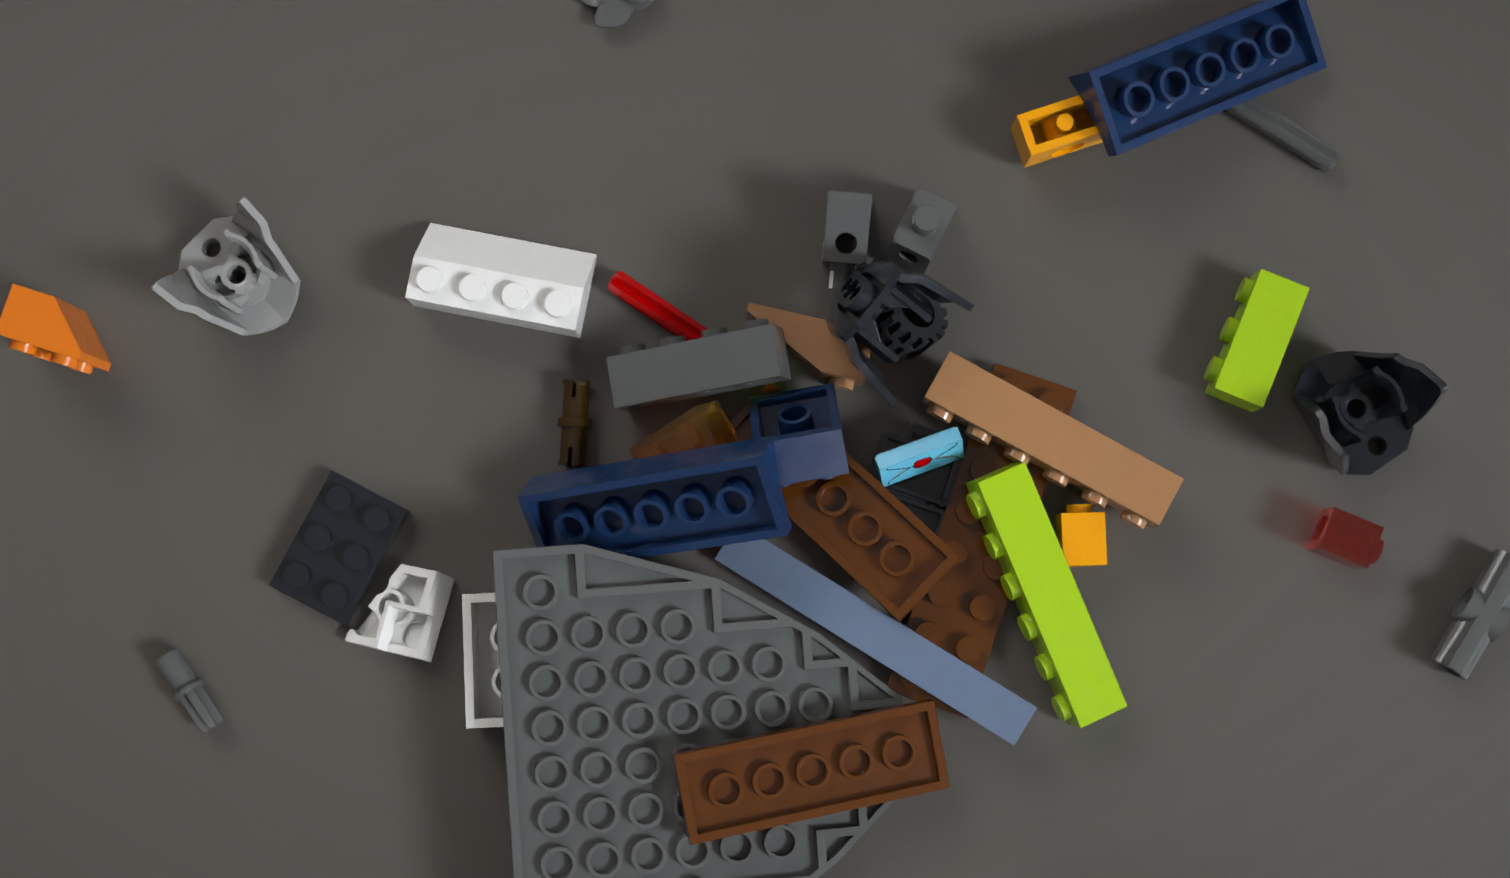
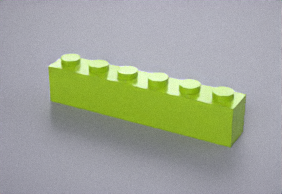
(1045, 595)

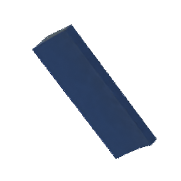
(1199, 72)
(662, 501)

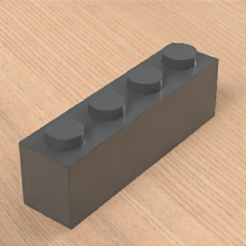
(698, 366)

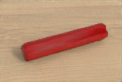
(654, 306)

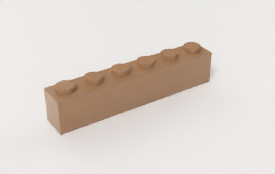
(1052, 441)

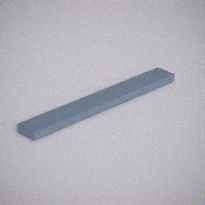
(880, 637)

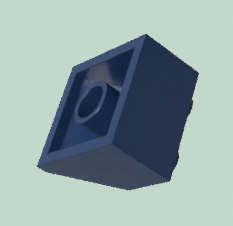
(804, 432)

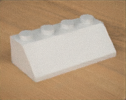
(501, 279)

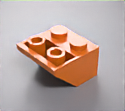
(51, 330)

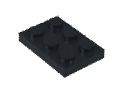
(339, 548)

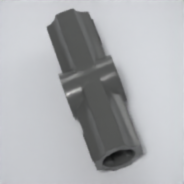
(1477, 618)

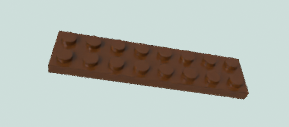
(969, 601)

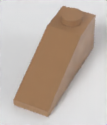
(813, 345)

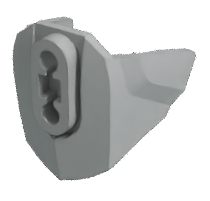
(212, 289)

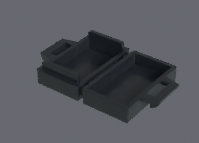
(931, 486)

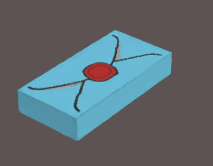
(919, 456)

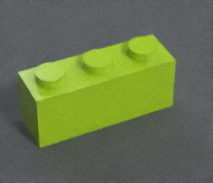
(1255, 340)

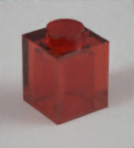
(1346, 539)

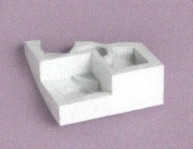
(406, 614)

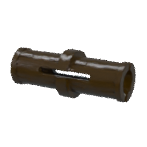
(574, 423)

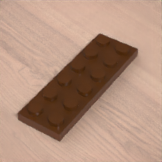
(865, 531)
(810, 771)

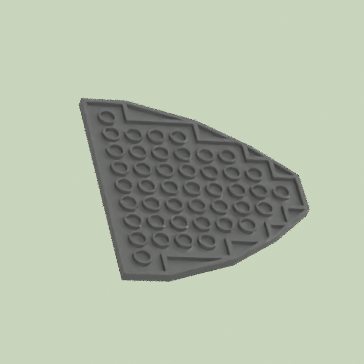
(639, 660)

